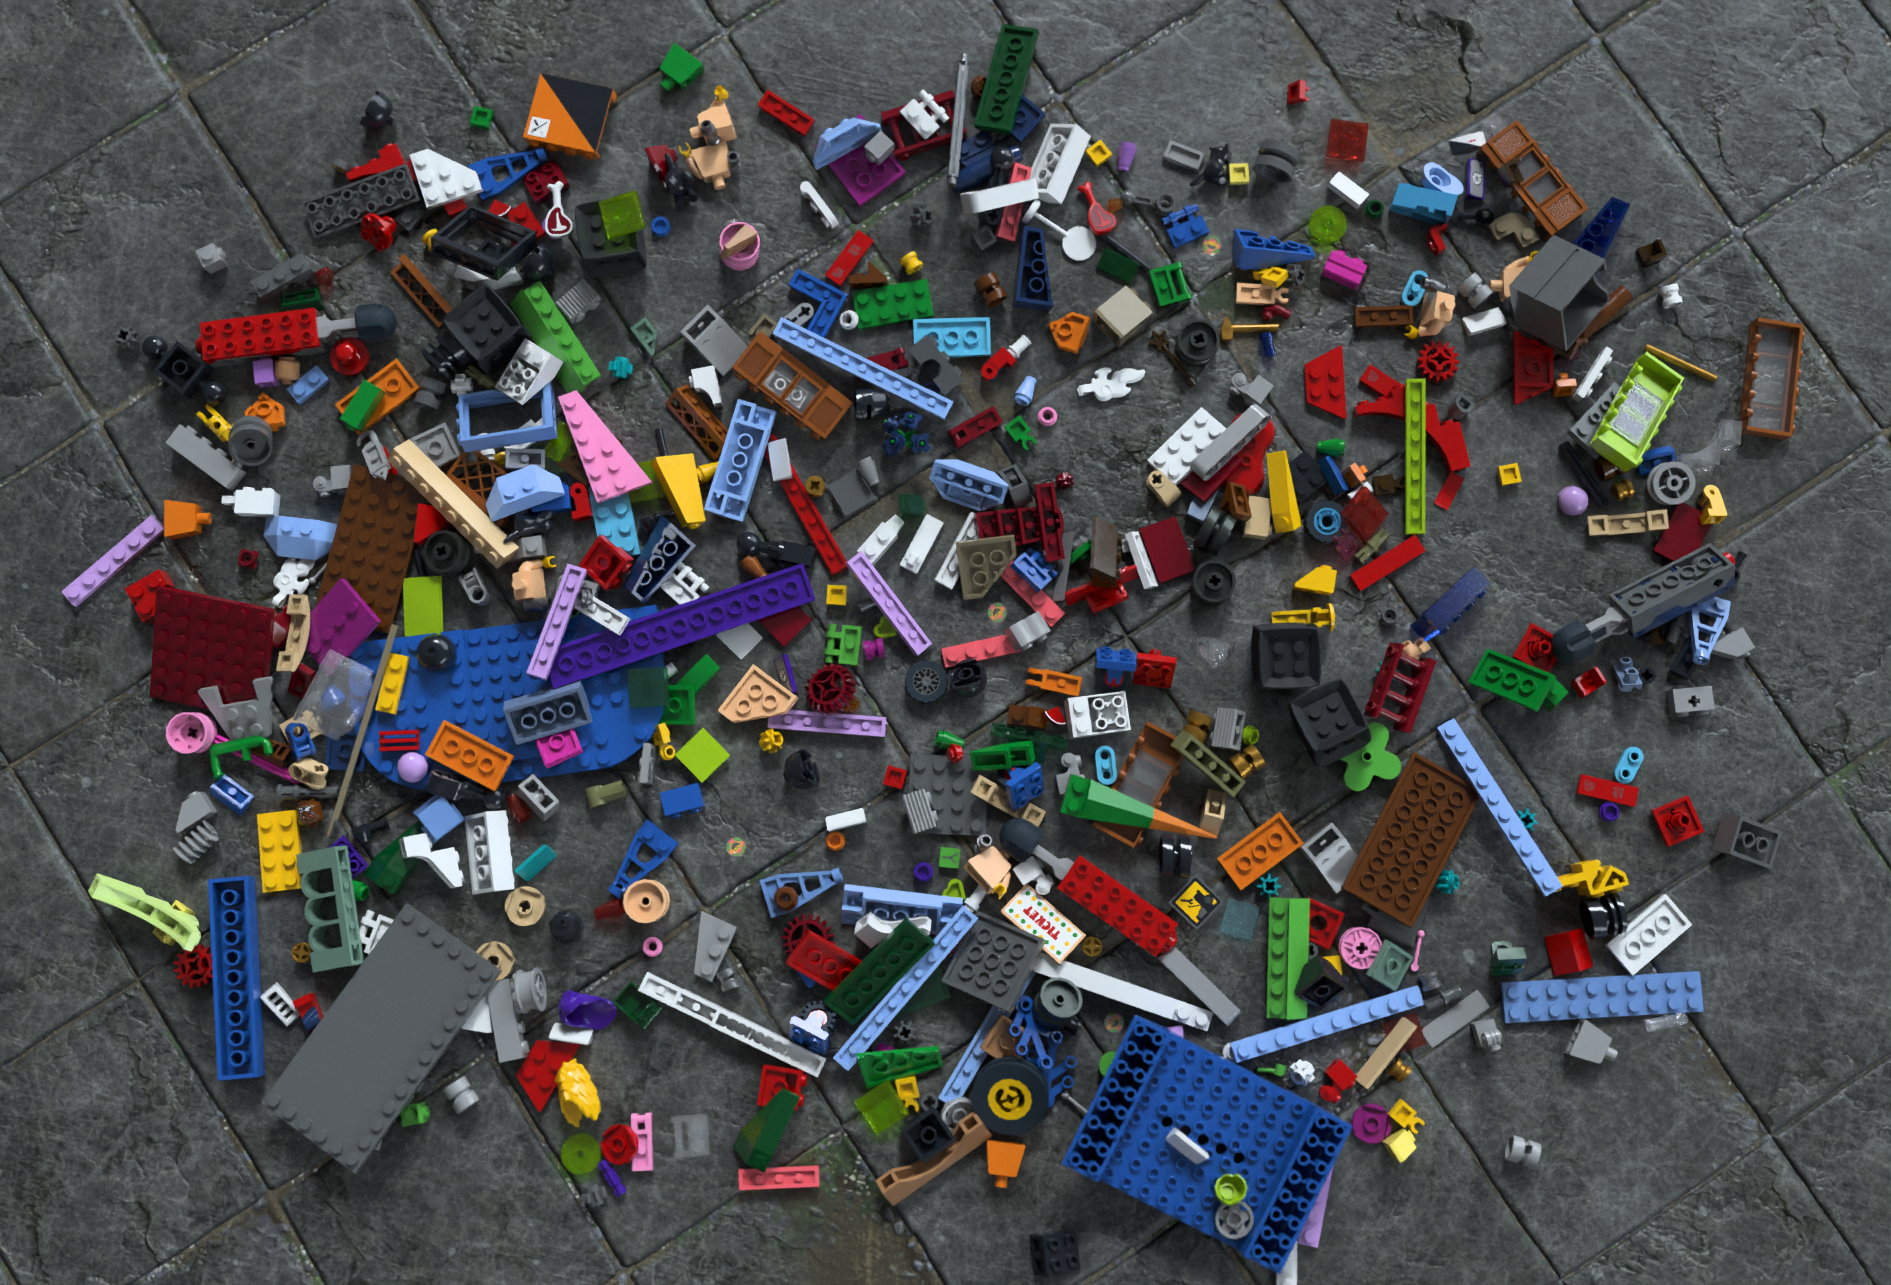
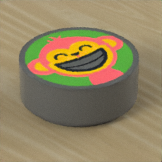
(341, 166)

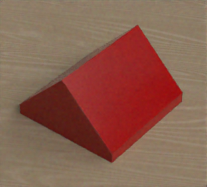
(1568, 951)

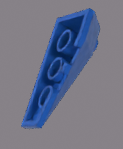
(1259, 252)

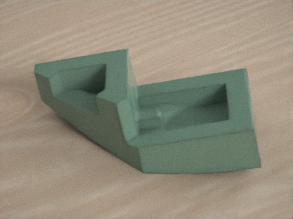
(646, 334)

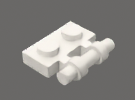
(920, 119)
(679, 590)
(379, 928)

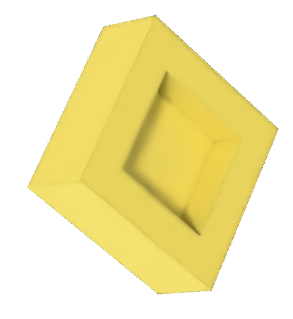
(1238, 173)

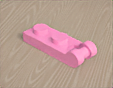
(644, 1156)

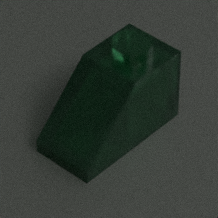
(911, 506)

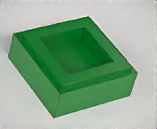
(481, 117)

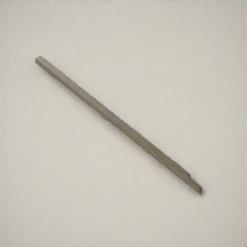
(363, 727)

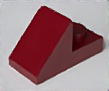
(301, 680)

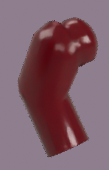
(1271, 311)

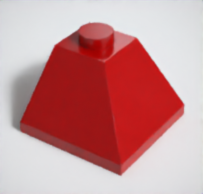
(427, 522)

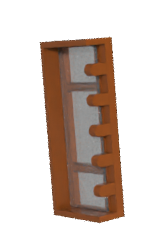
(1771, 378)

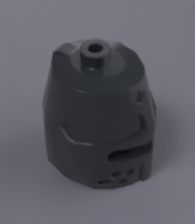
(870, 403)
(566, 926)

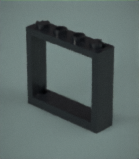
(444, 246)

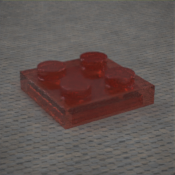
(1347, 140)
(1364, 514)

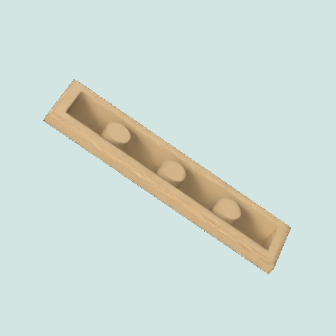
(1385, 1052)

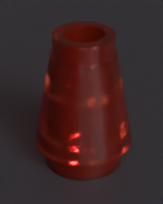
(518, 808)
(610, 909)

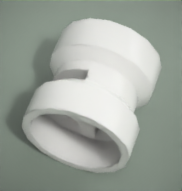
(1670, 296)

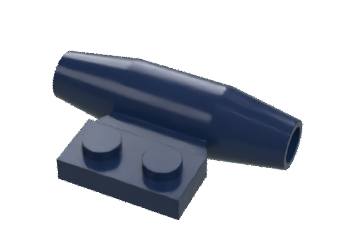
(976, 158)

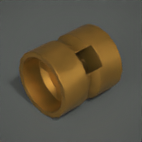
(1197, 725)
(1240, 764)

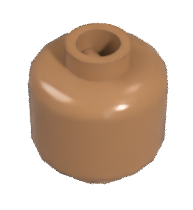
(287, 369)

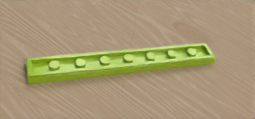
(1415, 455)

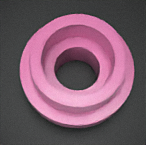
(1047, 410)
(646, 944)

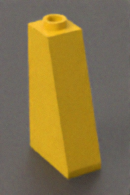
(681, 485)

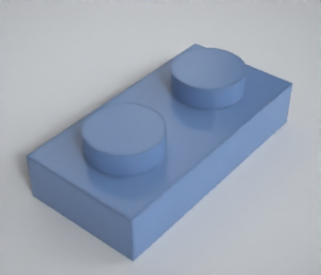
(308, 384)

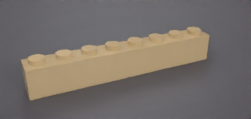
(452, 503)

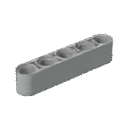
(1230, 442)
(1200, 985)

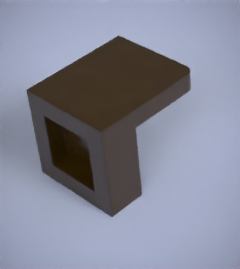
(1510, 173)
(1651, 253)

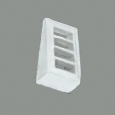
(286, 999)

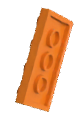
(395, 383)
(469, 755)
(1260, 851)

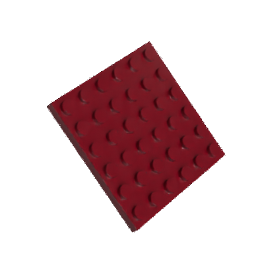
(208, 644)

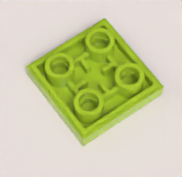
(702, 755)

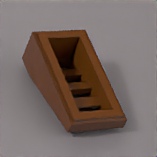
(275, 759)

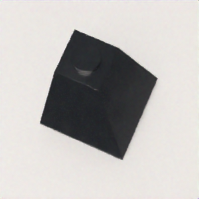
(1320, 983)
(927, 1134)

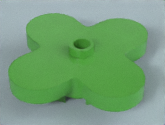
(1380, 764)

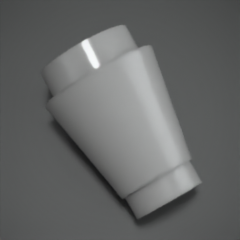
(868, 470)

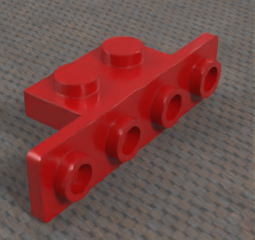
(1102, 597)

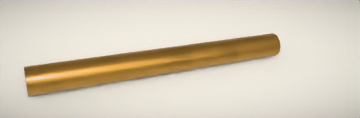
(1680, 363)

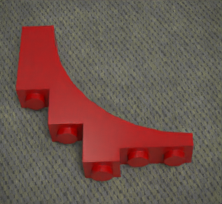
(392, 157)
(1446, 438)

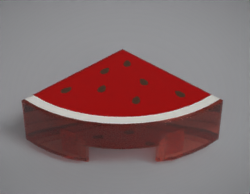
(499, 208)
(1054, 716)

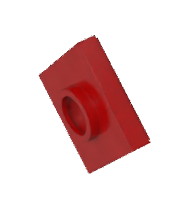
(1333, 920)

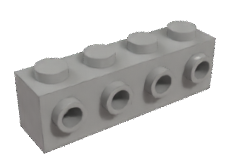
(205, 457)
(506, 1022)

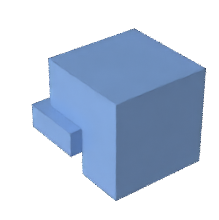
(438, 817)

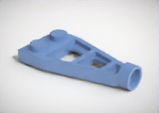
(1715, 608)
(772, 883)

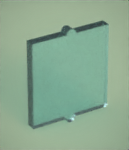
(1239, 919)

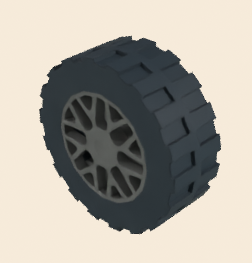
(926, 681)

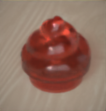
(324, 276)

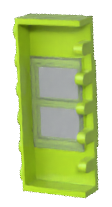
(1636, 412)

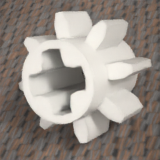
(461, 384)
(1302, 1072)

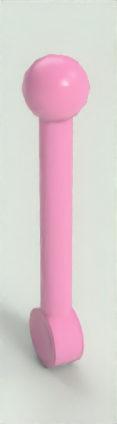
(1414, 967)

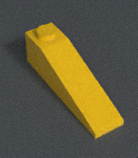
(1282, 493)

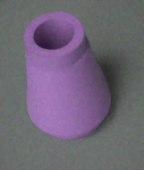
(1125, 155)

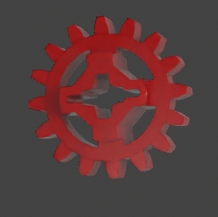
(1429, 361)
(191, 972)

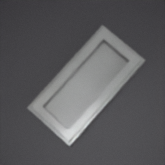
(1183, 156)

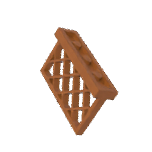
(479, 500)

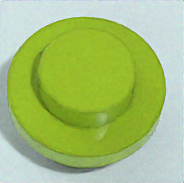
(1250, 735)

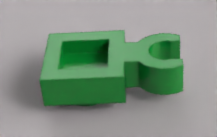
(1018, 431)

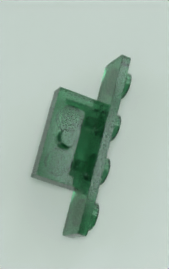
(1039, 739)

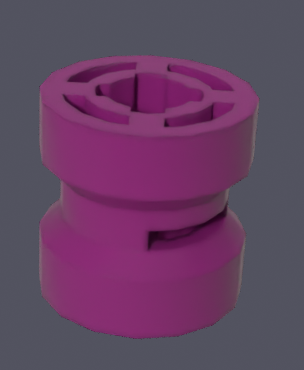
(874, 649)

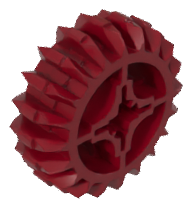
(834, 698)
(804, 923)

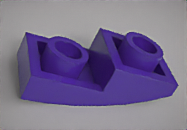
(357, 862)

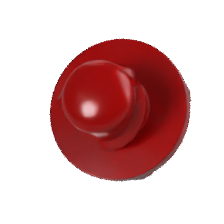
(378, 230)
(349, 356)

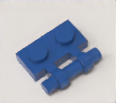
(1187, 231)
(1032, 572)

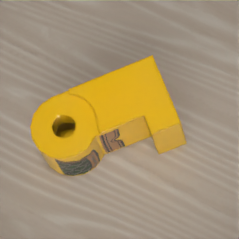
(1712, 505)

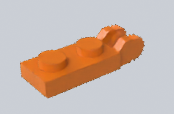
(1056, 682)

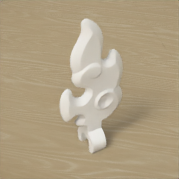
(1114, 388)
(287, 581)

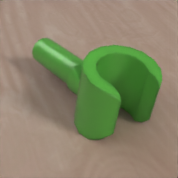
(1279, 1070)

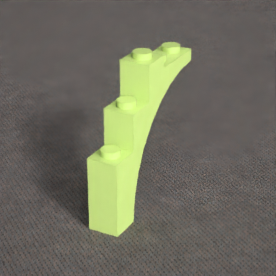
(133, 899)

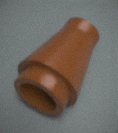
(752, 567)

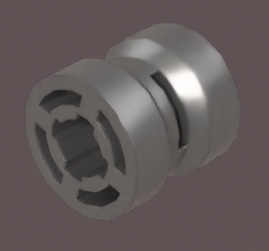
(728, 979)

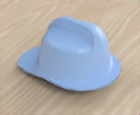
(1439, 179)

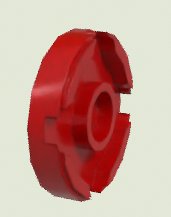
(619, 1144)

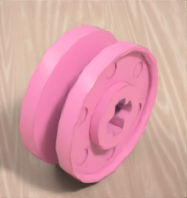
(1353, 938)

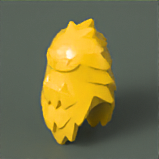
(577, 1093)

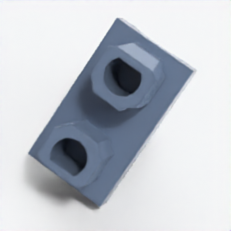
(1626, 675)

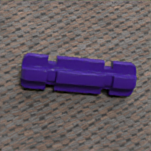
(612, 1178)

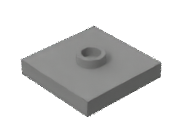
(438, 445)
(647, 764)

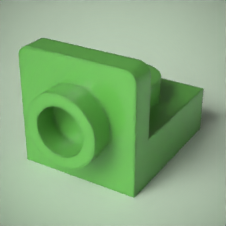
(415, 1114)

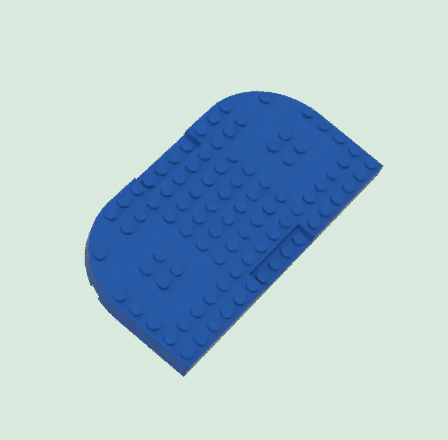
(485, 675)

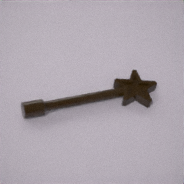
(1161, 342)

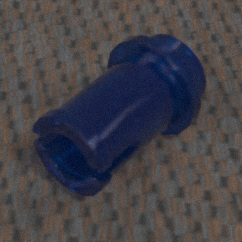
(1268, 344)

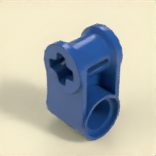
(302, 744)

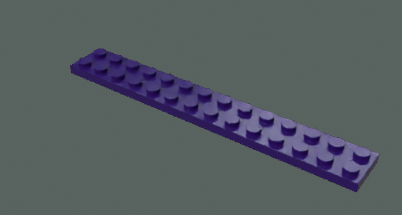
(681, 625)

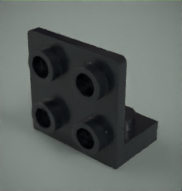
(1055, 1253)

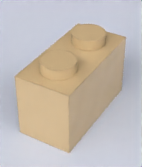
(1258, 526)

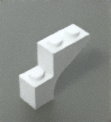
(443, 861)
(874, 930)

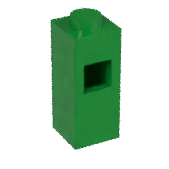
(362, 406)

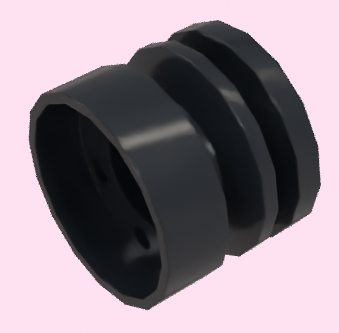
(446, 354)
(1603, 916)

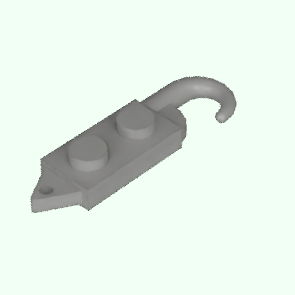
(374, 455)

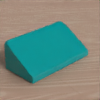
(535, 862)

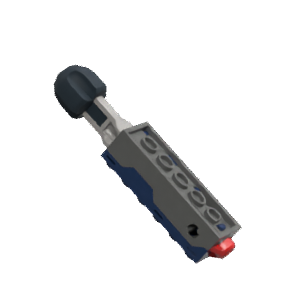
(1650, 602)

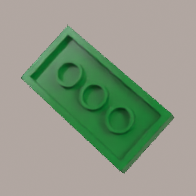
(893, 304)
(1512, 679)

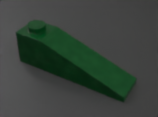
(389, 868)
(764, 1131)

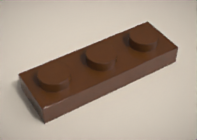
(1383, 316)

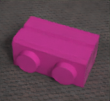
(1344, 269)

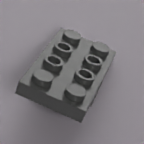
(1590, 421)

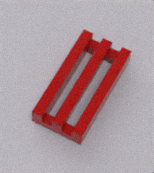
(382, 740)

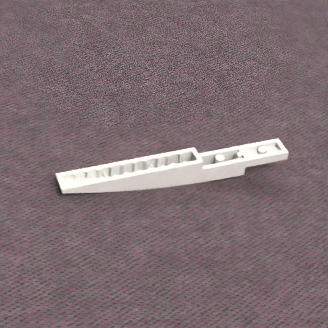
(1125, 992)
(732, 1024)

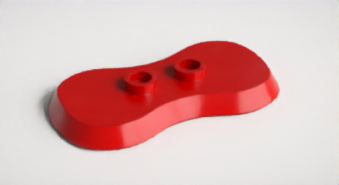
(1251, 471)

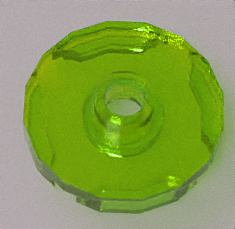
(1324, 233)
(591, 1151)

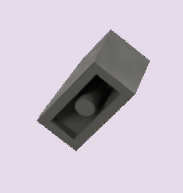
(1018, 487)

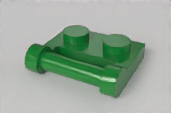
(1164, 286)

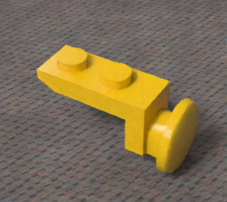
(1316, 615)

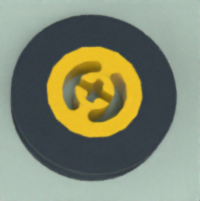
(1011, 1115)

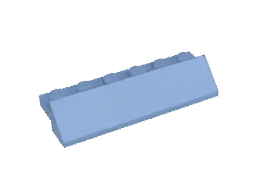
(740, 460)
(897, 905)

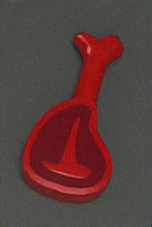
(1098, 220)

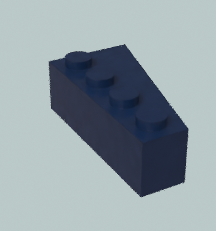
(1032, 282)
(658, 559)

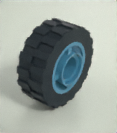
(1314, 525)

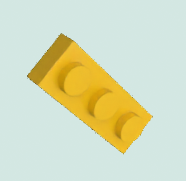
(392, 683)

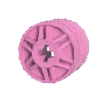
(743, 259)
(182, 728)

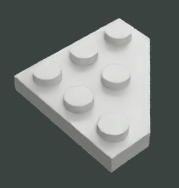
(443, 179)

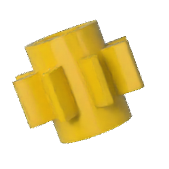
(771, 741)

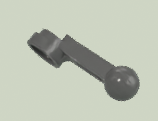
(1129, 198)

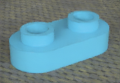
(1413, 289)
(1628, 764)
(1106, 765)

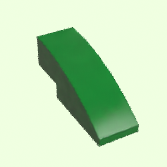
(700, 674)
(1003, 756)

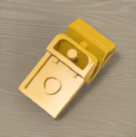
(1593, 879)

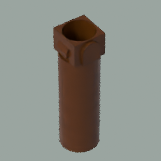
(1617, 300)

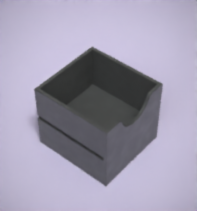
(1558, 293)

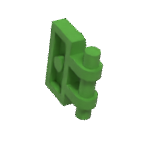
(849, 644)

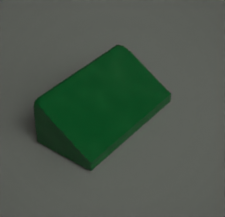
(1117, 266)
(302, 300)

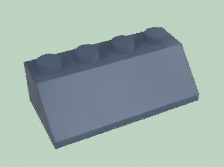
(547, 712)

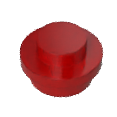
(954, 753)

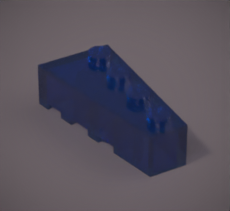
(1602, 229)
(1451, 604)

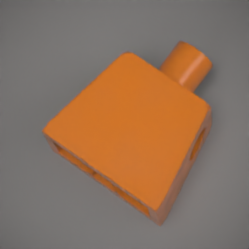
(183, 519)
(1004, 1159)

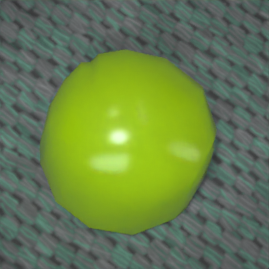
(1230, 1189)

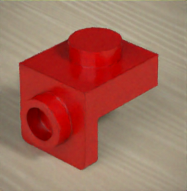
(1434, 239)
(1588, 682)

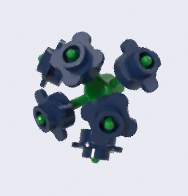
(899, 439)

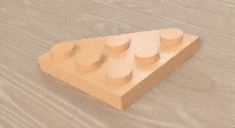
(757, 698)

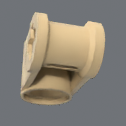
(1164, 489)
(308, 771)

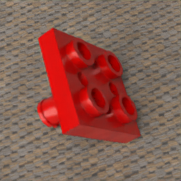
(1538, 650)
(1154, 669)
(1683, 817)

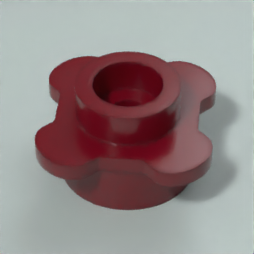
(1064, 481)
(244, 554)

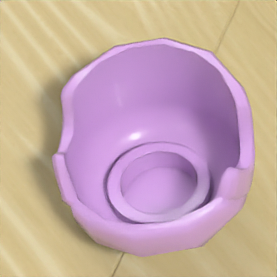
(1573, 500)
(412, 767)

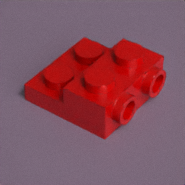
(606, 563)
(775, 1078)

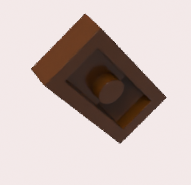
(872, 280)
(1236, 501)
(1026, 716)

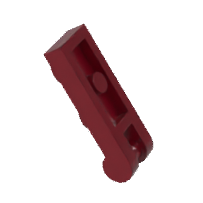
(885, 360)
(975, 427)

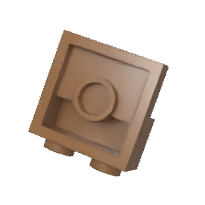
(999, 1043)

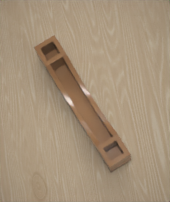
(903, 1181)

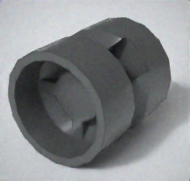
(430, 392)

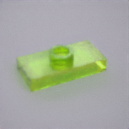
(559, 446)

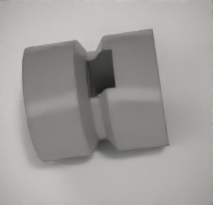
(1469, 285)
(461, 1095)
(1520, 1151)

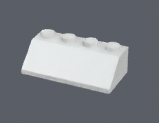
(1058, 161)
(489, 852)

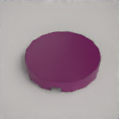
(1371, 1123)

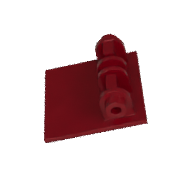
(543, 176)

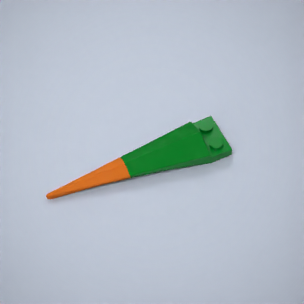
(1097, 802)

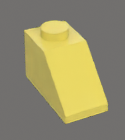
(1400, 1144)

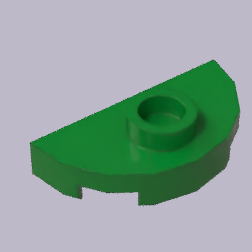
(1081, 552)

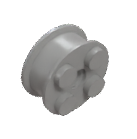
(1660, 481)
(529, 990)

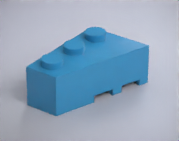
(1423, 203)

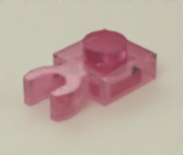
(1347, 545)

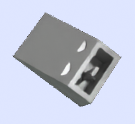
(714, 340)
(1329, 855)

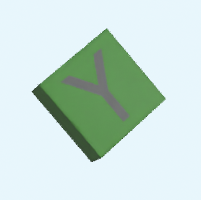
(949, 857)

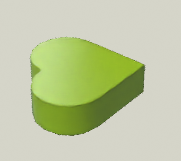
(884, 629)
(955, 889)

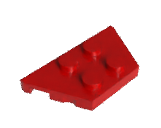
(1530, 368)
(1326, 383)
(541, 1069)

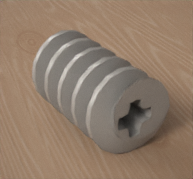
(198, 843)

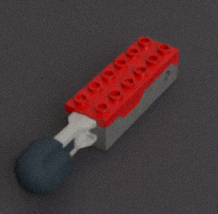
(287, 334)
(1094, 890)

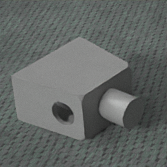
(1590, 1043)

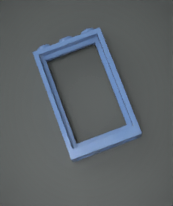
(504, 438)

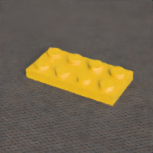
(278, 849)

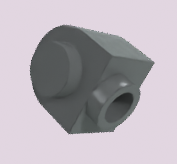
(1460, 406)

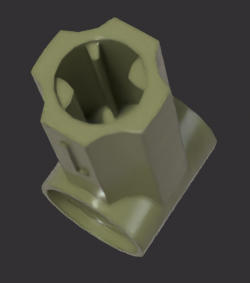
(600, 795)

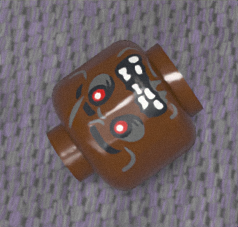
(309, 813)

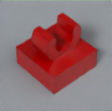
(1297, 92)

